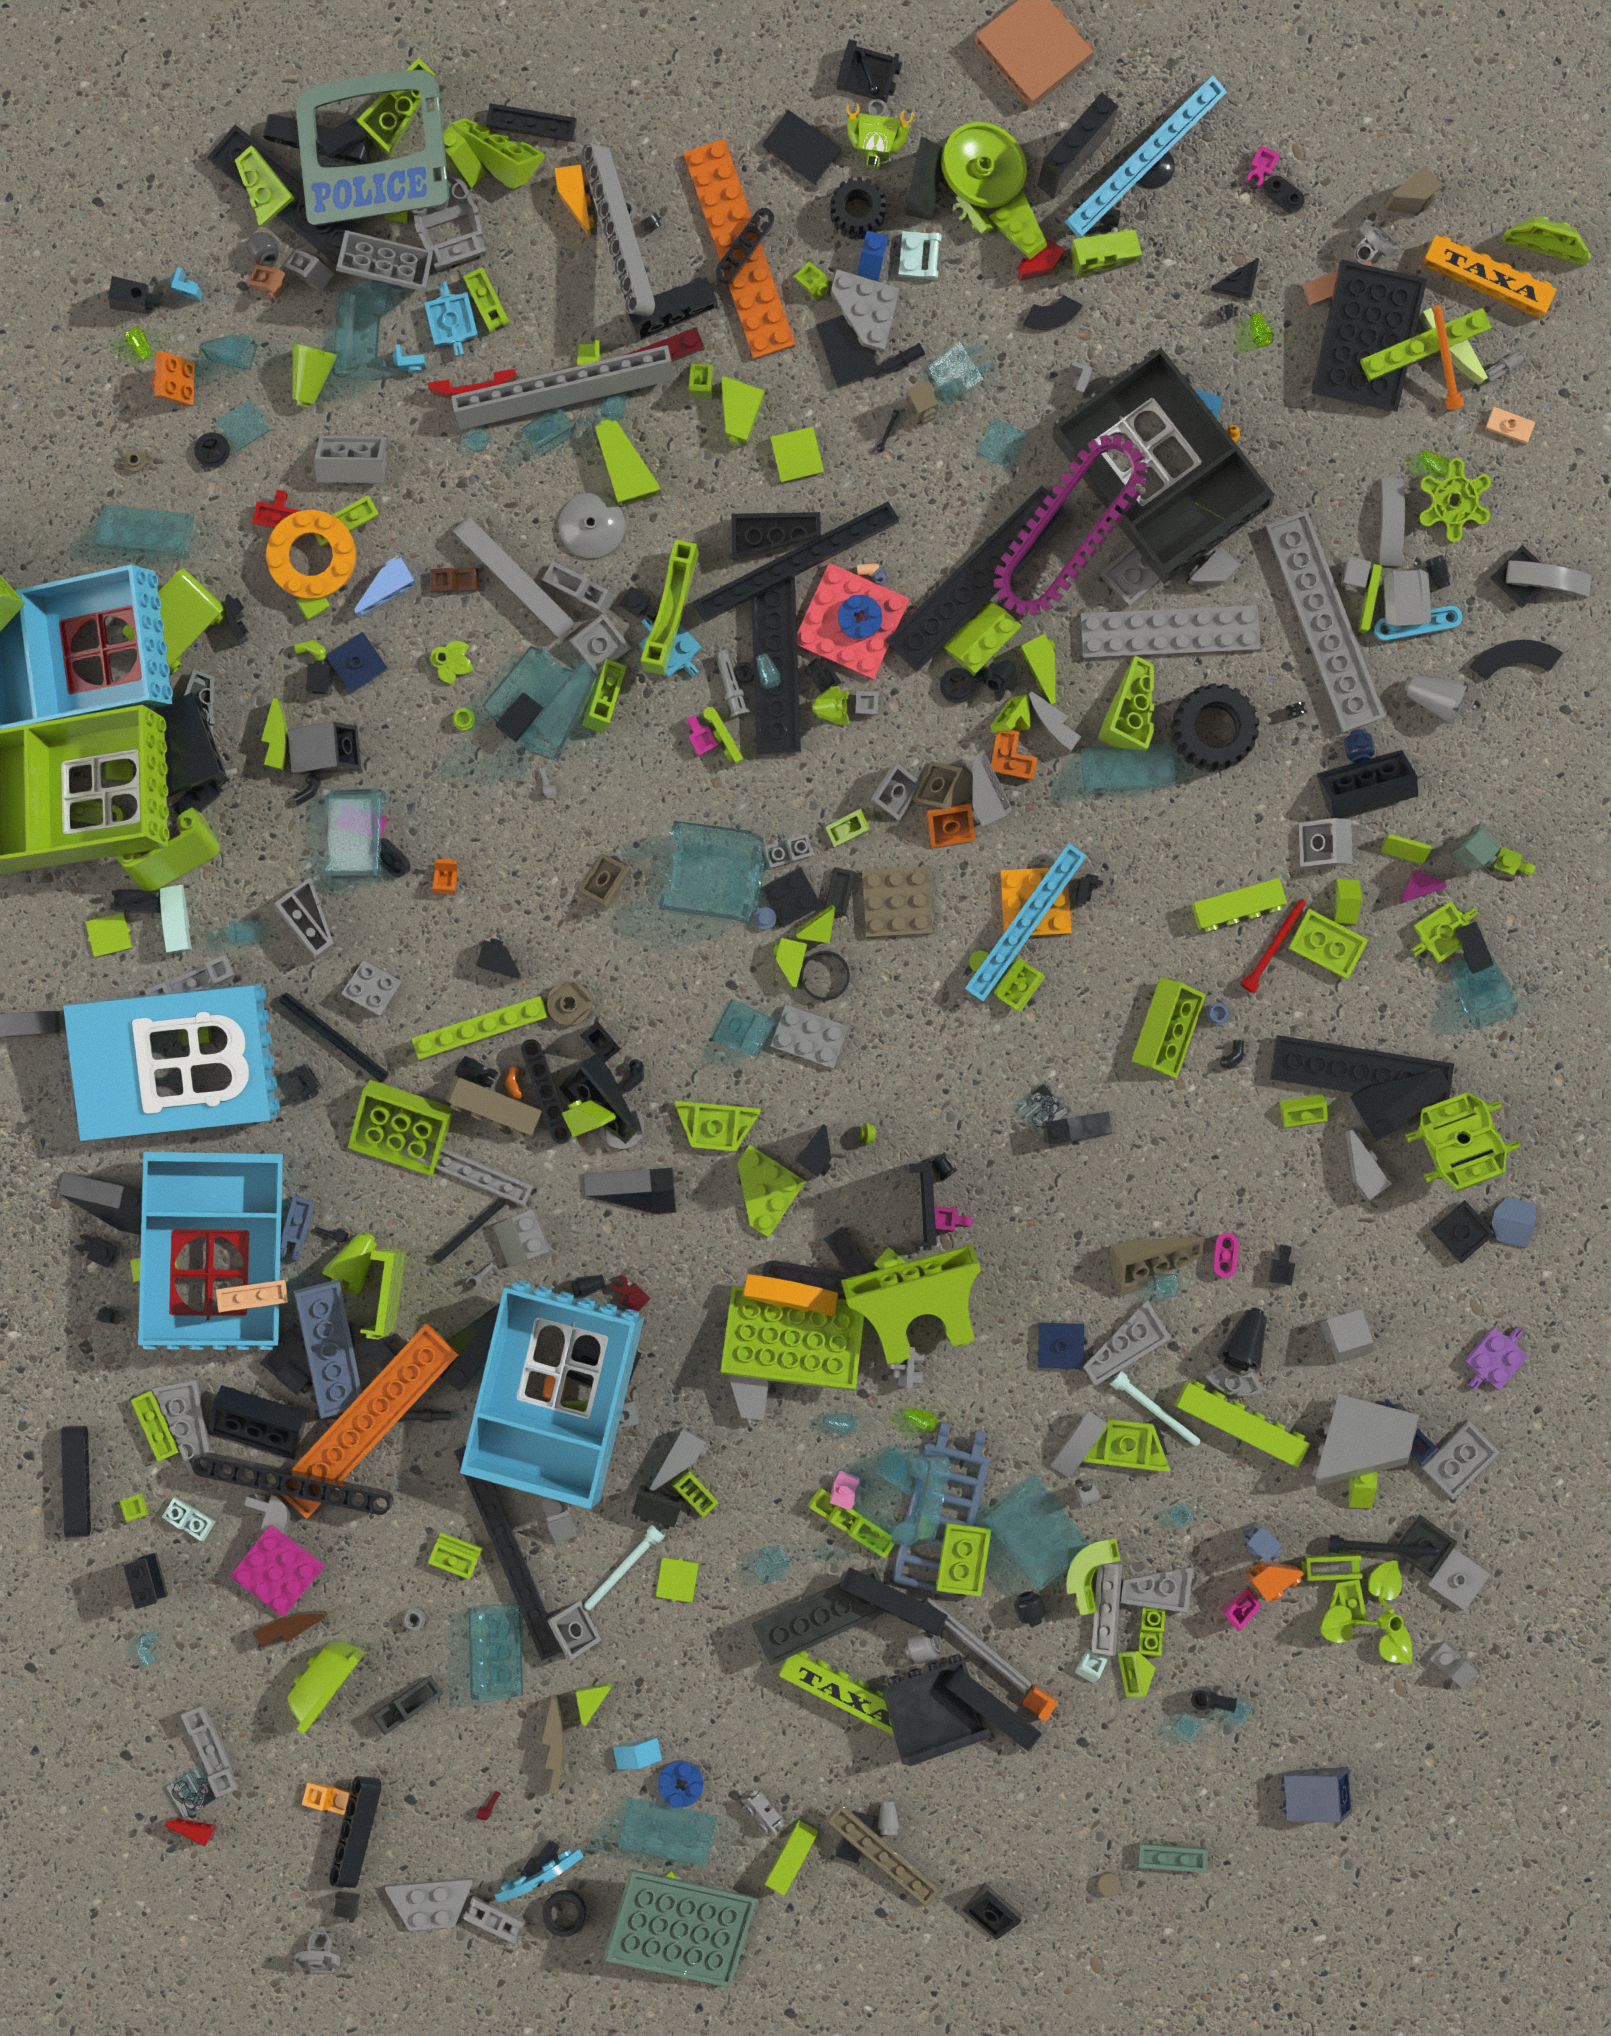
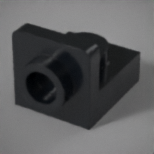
(822, 674)
(1083, 891)
(308, 1078)

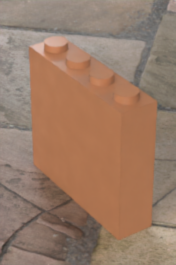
(1034, 48)

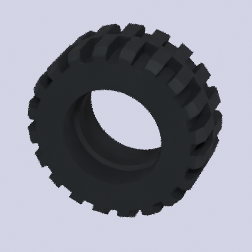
(1236, 706)

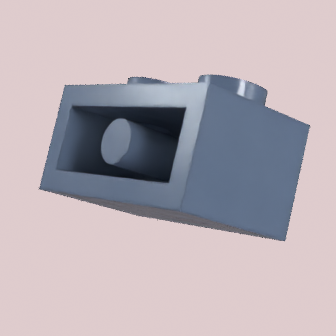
(1261, 1543)

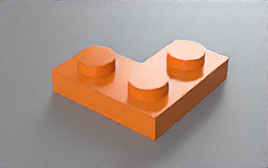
(1007, 762)

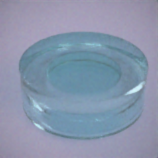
(476, 440)

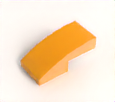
(326, 1797)

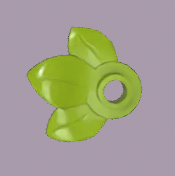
(454, 662)

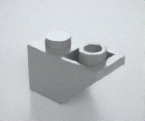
(1216, 570)

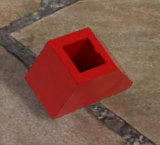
(1042, 263)

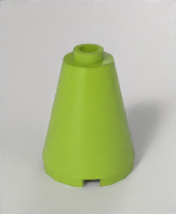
(309, 373)
(351, 1264)

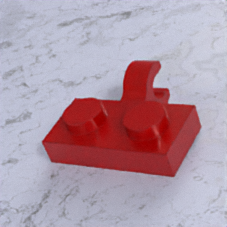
(271, 515)

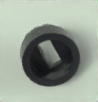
(106, 1315)

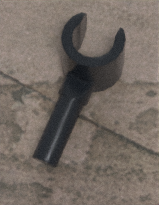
(339, 1236)

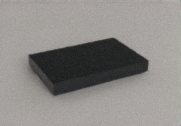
(801, 147)
(844, 353)

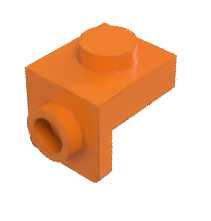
(445, 876)

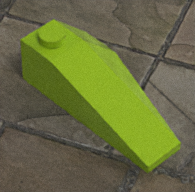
(506, 160)
(1130, 714)

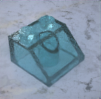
(743, 1029)

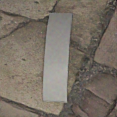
(1392, 522)
(1549, 577)
(203, 977)
(211, 1750)

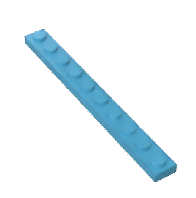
(1145, 156)

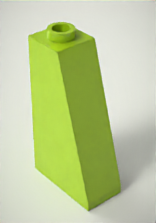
(625, 467)

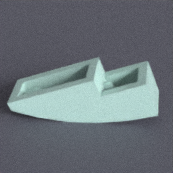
(175, 919)

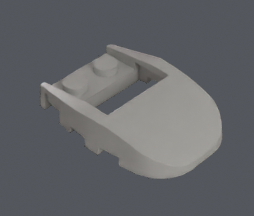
(458, 206)

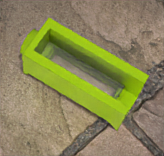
(1331, 1567)

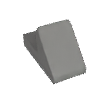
(559, 1519)
(1452, 1665)

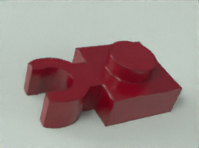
(633, 1297)

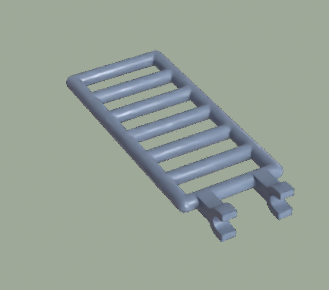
(972, 1505)

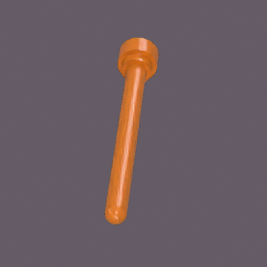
(1454, 398)

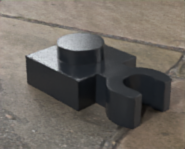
(99, 1251)

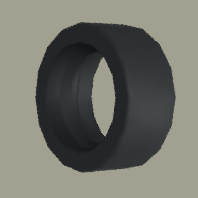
(559, 1930)

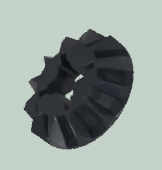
(209, 440)
(957, 675)

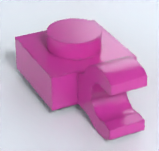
(702, 738)
(947, 1218)

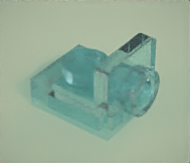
(614, 406)
(243, 932)

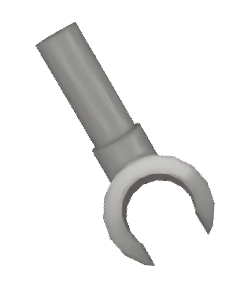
(548, 790)
(480, 1275)

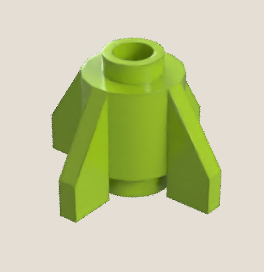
(832, 706)

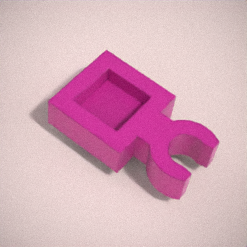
(1263, 164)

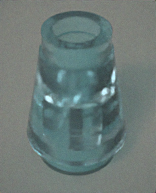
(768, 672)
(841, 1423)

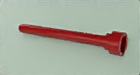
(1251, 982)

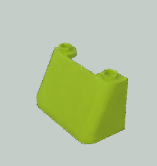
(186, 613)
(184, 853)

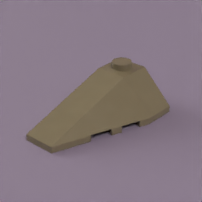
(1139, 1260)

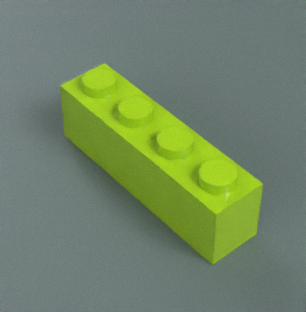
(1238, 904)

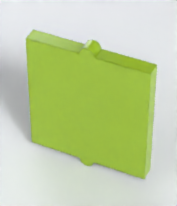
(109, 934)
(677, 1579)

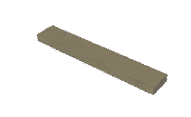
(882, 1854)

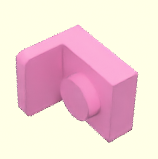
(844, 1490)

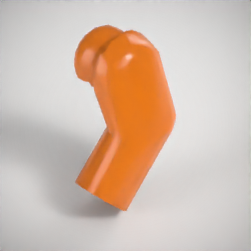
(511, 1085)

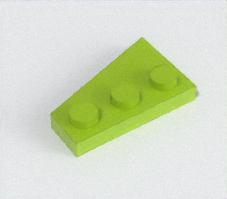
(265, 189)

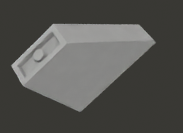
(1363, 1440)

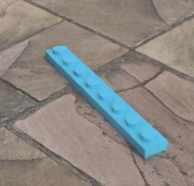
(1025, 922)

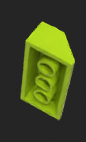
(1168, 1027)

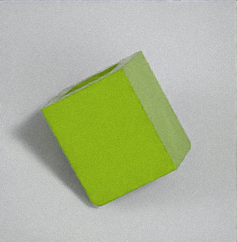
(589, 353)

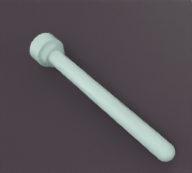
(1121, 1382)
(652, 1536)

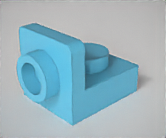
(186, 289)

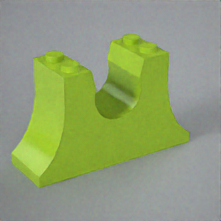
(915, 1288)

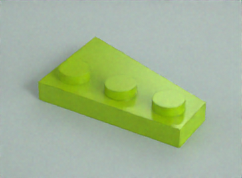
(1019, 225)

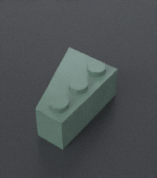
(1477, 849)

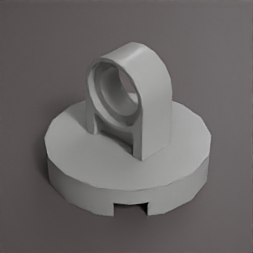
(1376, 240)
(318, 1959)

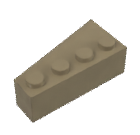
(492, 1105)

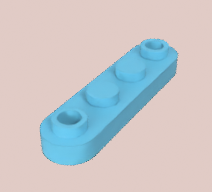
(1437, 623)

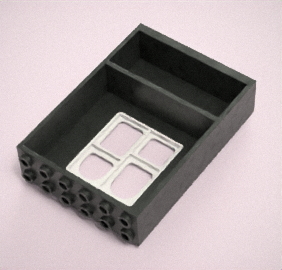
(1168, 525)

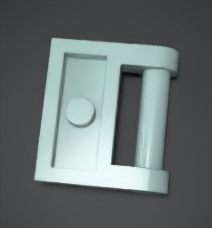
(912, 253)

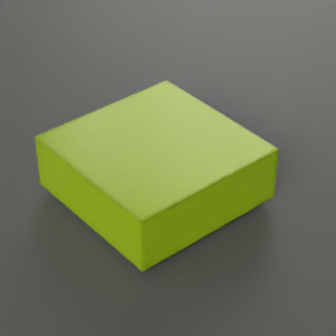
(134, 1507)

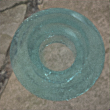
(1188, 1515)

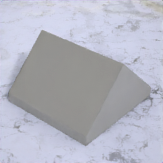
(895, 791)
(574, 1630)

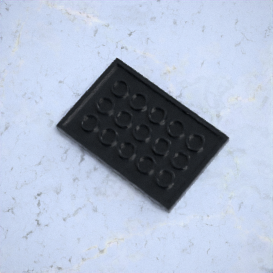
(1366, 315)

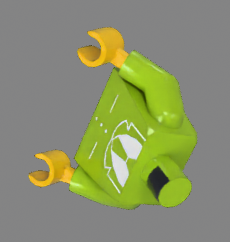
(876, 135)

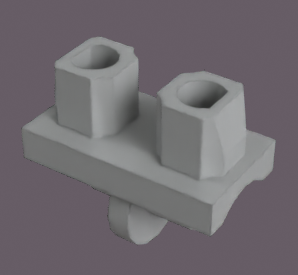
(905, 1371)

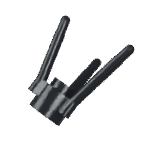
(1109, 219)

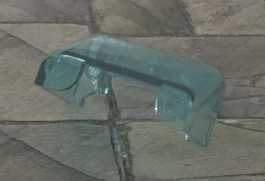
(354, 835)
(935, 1471)

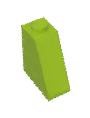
(462, 159)
(740, 409)

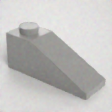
(681, 1456)

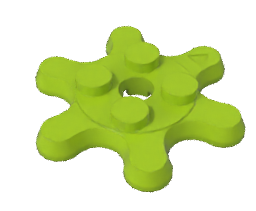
(1468, 504)

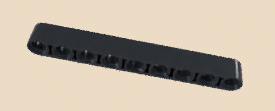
(282, 1486)

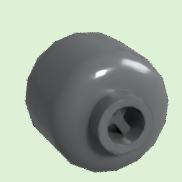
(262, 248)

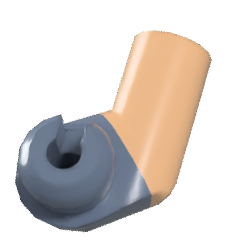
(873, 571)

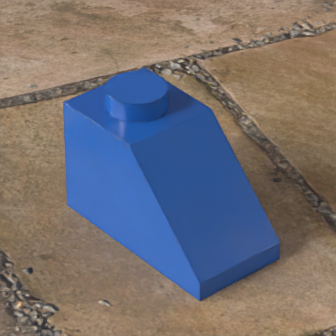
(872, 255)

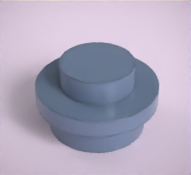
(765, 918)
(1217, 1013)

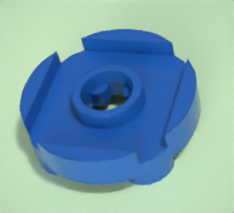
(871, 611)
(685, 1771)

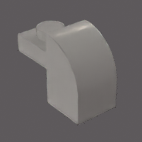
(276, 1509)

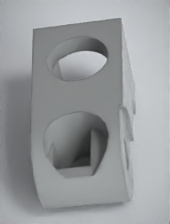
(1087, 1493)

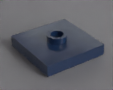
(357, 662)
(1061, 1345)

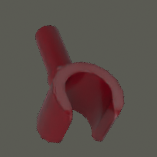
(483, 1812)

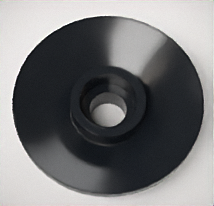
(1159, 175)

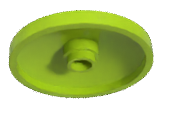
(983, 164)

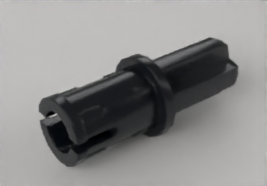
(903, 358)

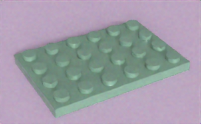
(680, 1928)

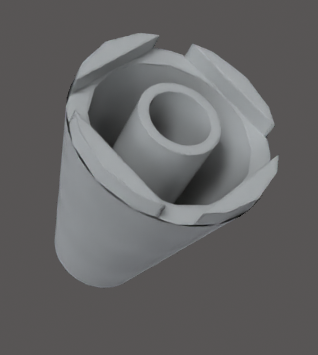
(1438, 695)

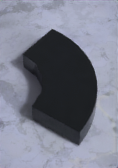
(1052, 316)

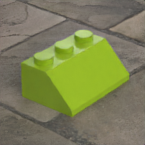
(982, 638)

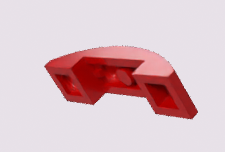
(444, 388)

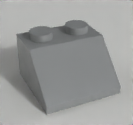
(1325, 843)
(521, 1237)

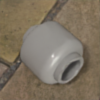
(922, 1647)

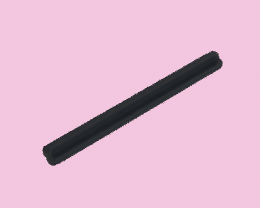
(334, 1037)

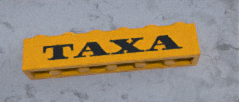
(1488, 276)

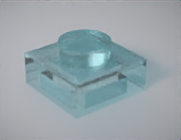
(1165, 1286)
(1241, 1714)
(1186, 1727)

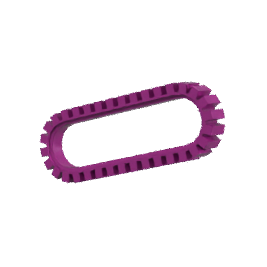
(1137, 468)

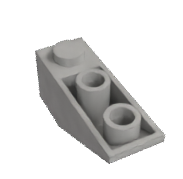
(1364, 1170)

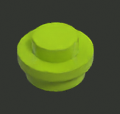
(463, 719)
(867, 1134)

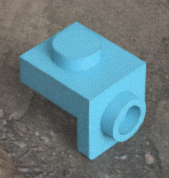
(412, 363)

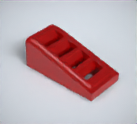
(193, 1830)

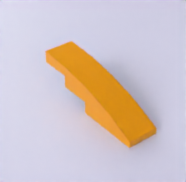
(790, 1294)

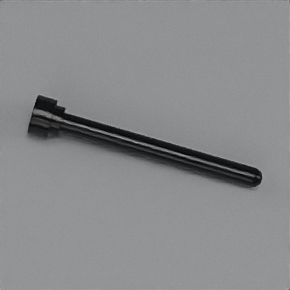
(1338, 1544)

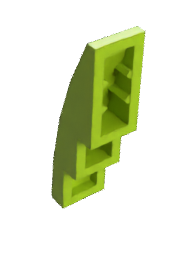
(852, 1523)

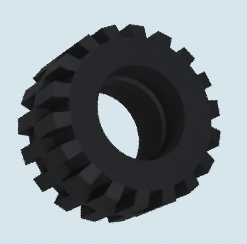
(857, 190)

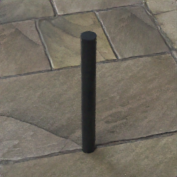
(468, 1231)

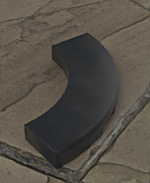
(1515, 652)

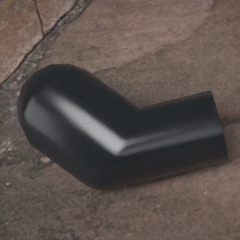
(311, 790)
(1235, 1057)
(636, 1075)

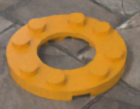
(319, 585)

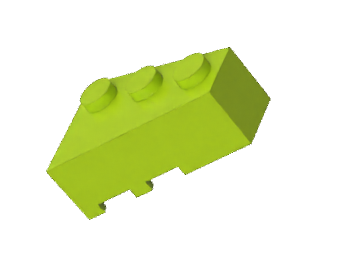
(1104, 252)

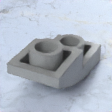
(787, 851)

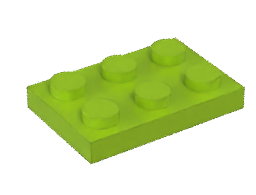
(1328, 944)
(963, 1559)

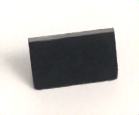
(519, 717)

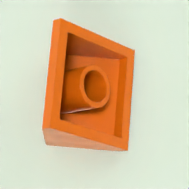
(950, 825)

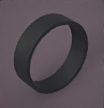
(829, 953)

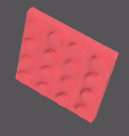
(821, 629)

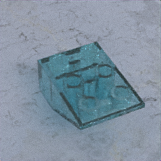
(1483, 994)

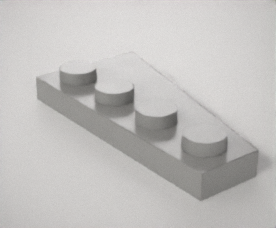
(1129, 1343)
(185, 1415)

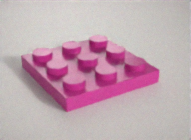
(277, 1570)

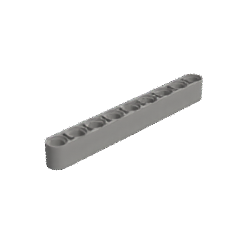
(617, 230)

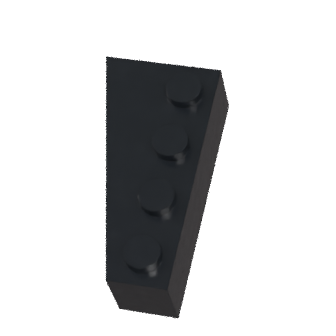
(674, 308)

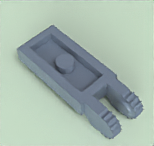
(297, 1225)

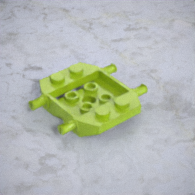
(1469, 1116)

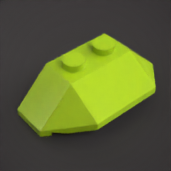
(1549, 239)

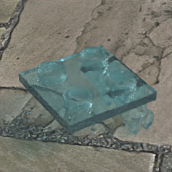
(957, 372)

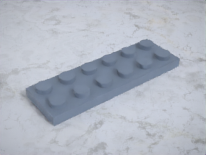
(328, 1347)

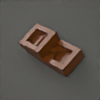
(454, 580)

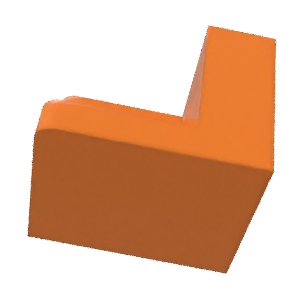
(1040, 1702)

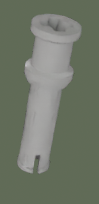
(733, 693)

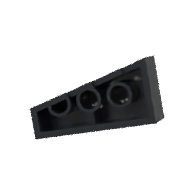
(768, 531)

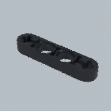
(742, 244)

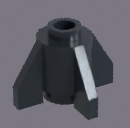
(999, 677)

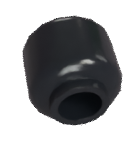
(1030, 1608)

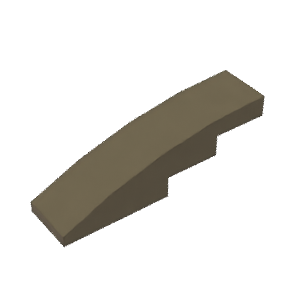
(554, 1738)

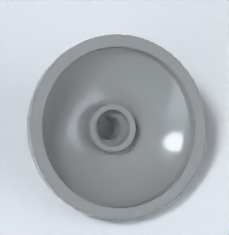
(594, 540)

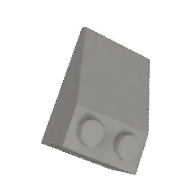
(988, 796)

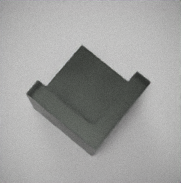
(346, 1905)

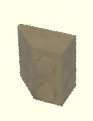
(1415, 193)

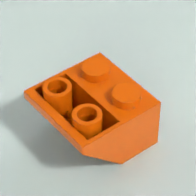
(1273, 1578)

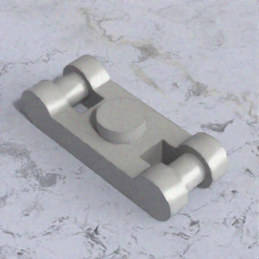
(494, 1919)

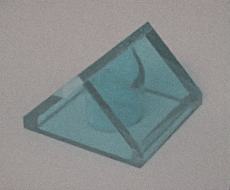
(549, 431)

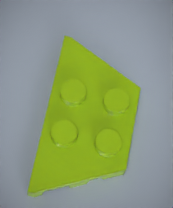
(716, 1125)
(1129, 1445)

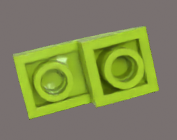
(1151, 1631)

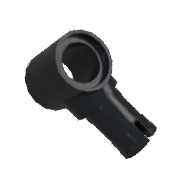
(1214, 1700)
(535, 1864)

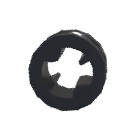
(1296, 709)

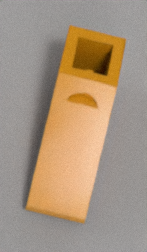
(572, 192)

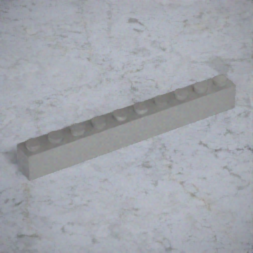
(563, 387)

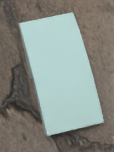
(188, 1519)

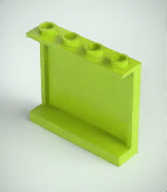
(389, 1292)

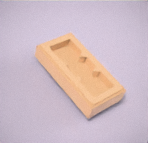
(1510, 425)

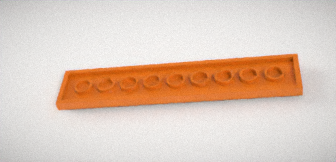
(726, 217)
(374, 1412)

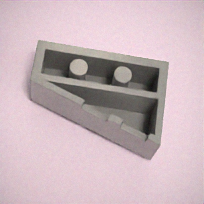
(305, 918)

